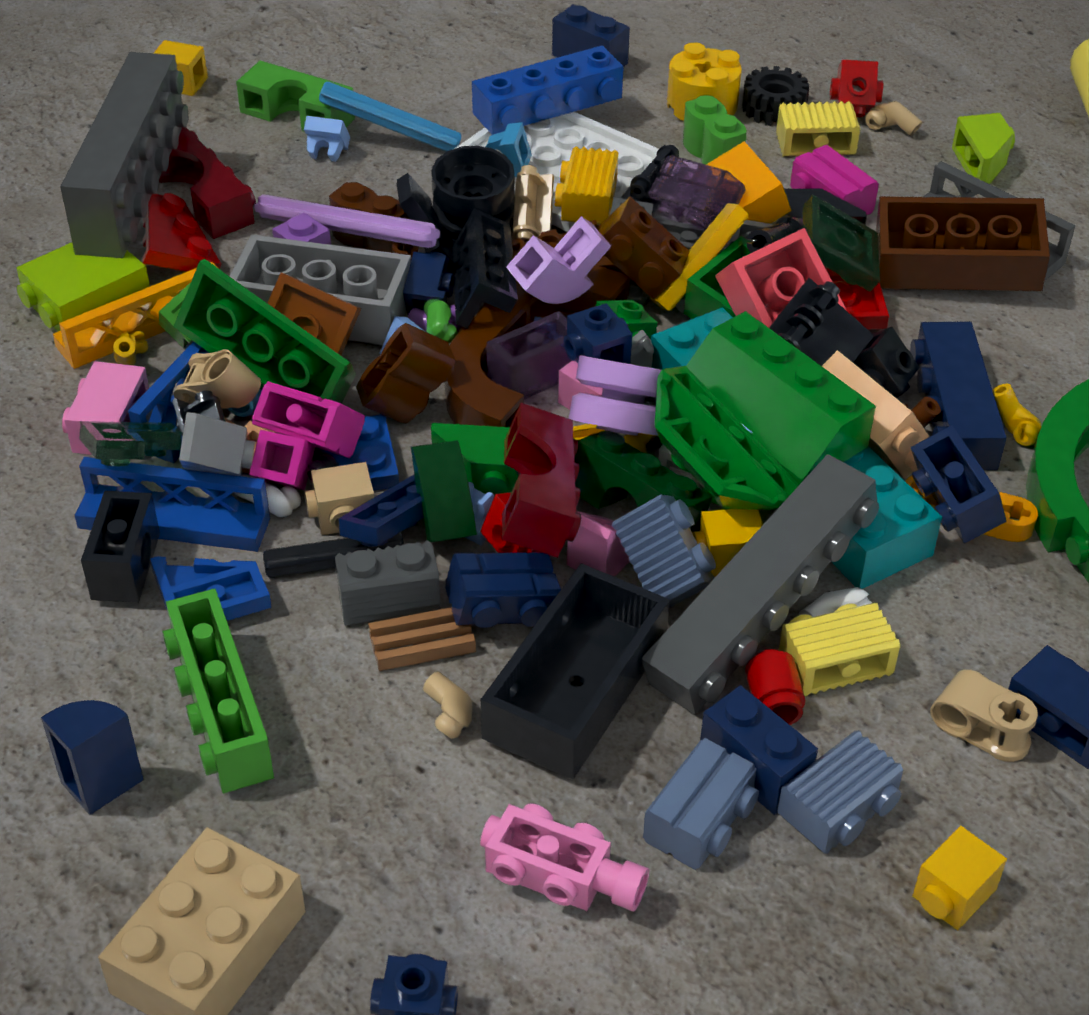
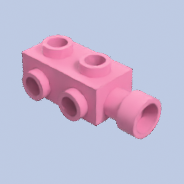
(558, 860)

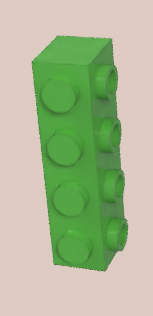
(220, 692)

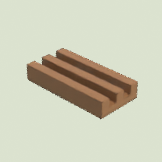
(420, 631)

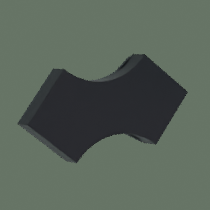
(419, 207)

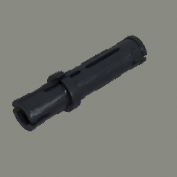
(773, 233)

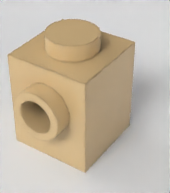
(337, 493)

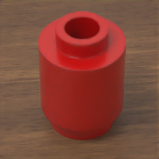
(777, 684)

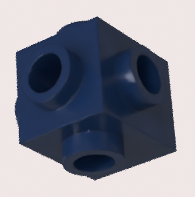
(598, 335)
(414, 987)

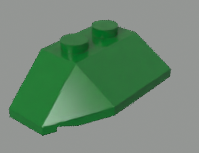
(716, 446)

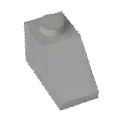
(215, 446)

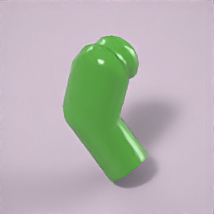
(437, 322)

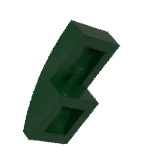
(443, 491)

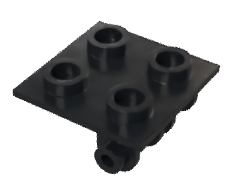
(820, 325)

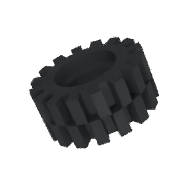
(769, 89)

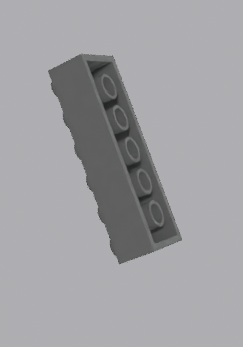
(124, 155)

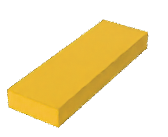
(703, 251)

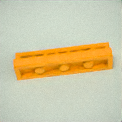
(95, 331)

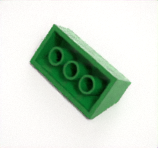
(228, 316)
(782, 395)

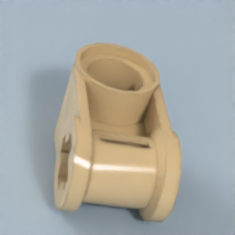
(221, 374)
(983, 712)

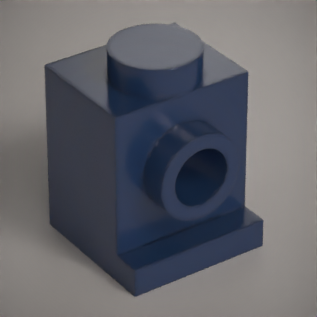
(427, 280)

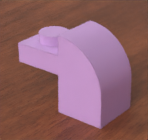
(561, 271)

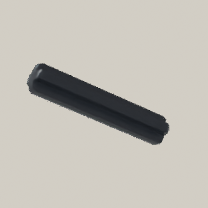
(314, 555)

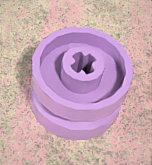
(622, 399)

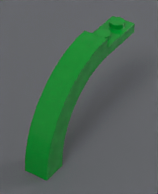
(1052, 479)

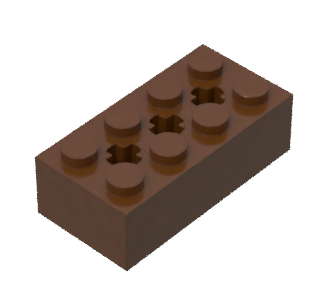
(962, 243)

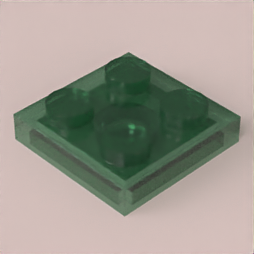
(843, 243)

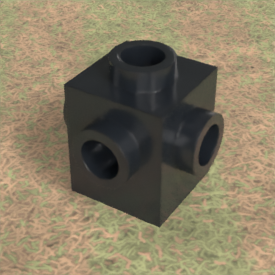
(888, 362)

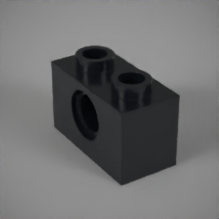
(120, 546)

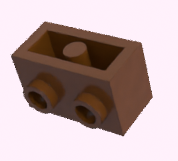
(643, 248)

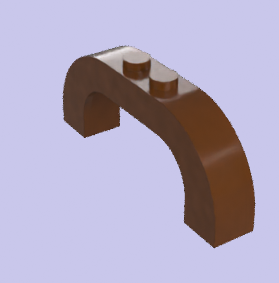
(469, 392)

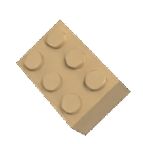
(204, 931)

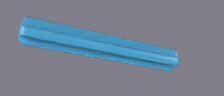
(389, 117)

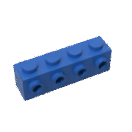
(547, 89)

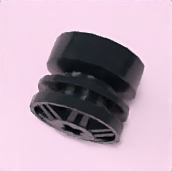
(470, 180)

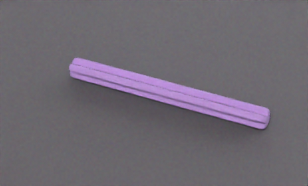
(351, 221)

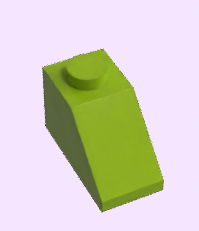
(983, 144)

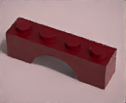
(218, 196)
(545, 497)

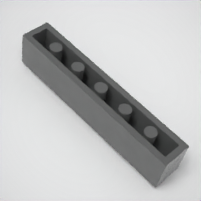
(761, 584)

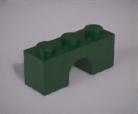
(614, 468)

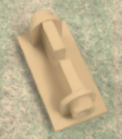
(532, 203)

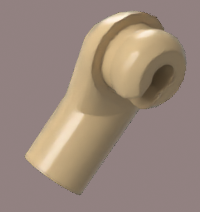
(892, 114)
(454, 703)

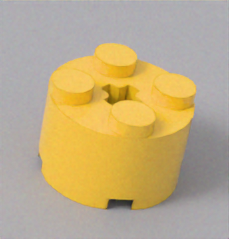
(703, 72)

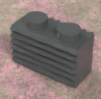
(387, 582)

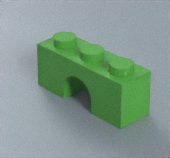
(273, 89)

